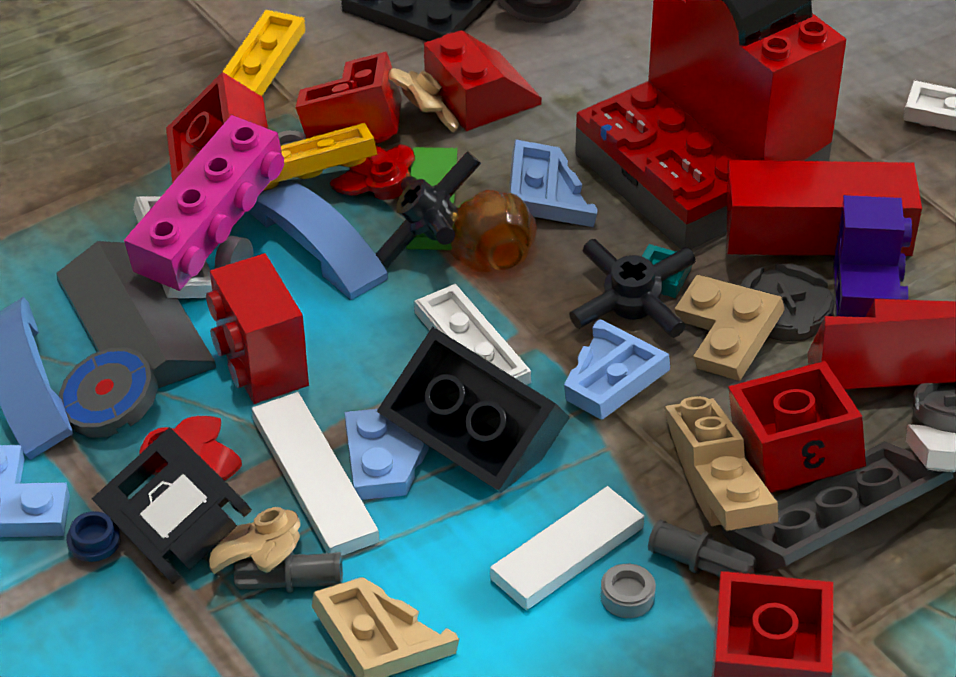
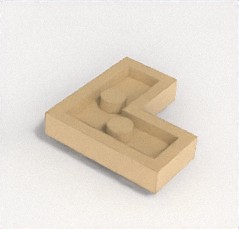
(736, 320)

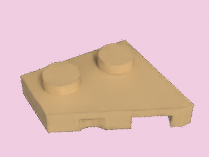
(378, 632)

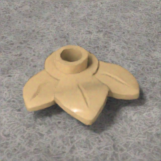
(423, 93)
(265, 540)

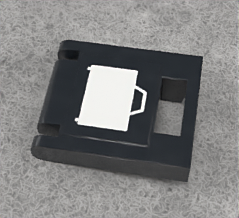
(175, 509)

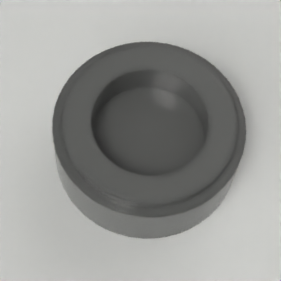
(233, 250)

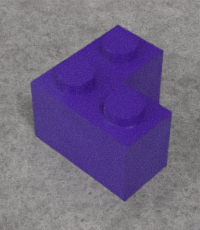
(869, 253)

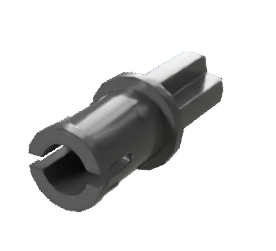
(698, 550)
(292, 572)

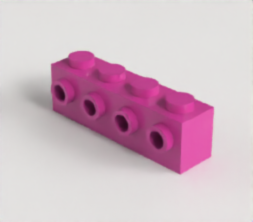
(204, 203)

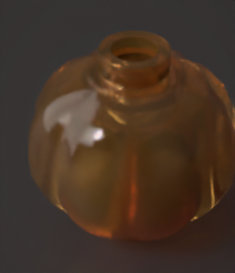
(498, 225)

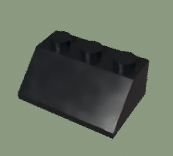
(472, 411)

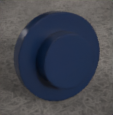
(93, 537)

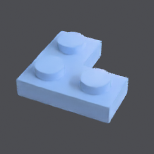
(29, 507)

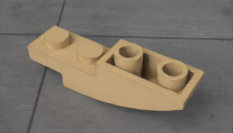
(717, 467)

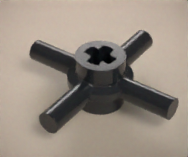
(427, 209)
(633, 288)

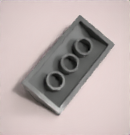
(133, 313)
(836, 505)

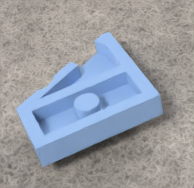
(548, 185)
(613, 370)
(381, 455)

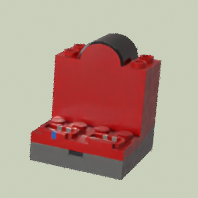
(718, 89)

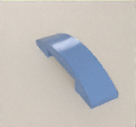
(325, 233)
(25, 393)

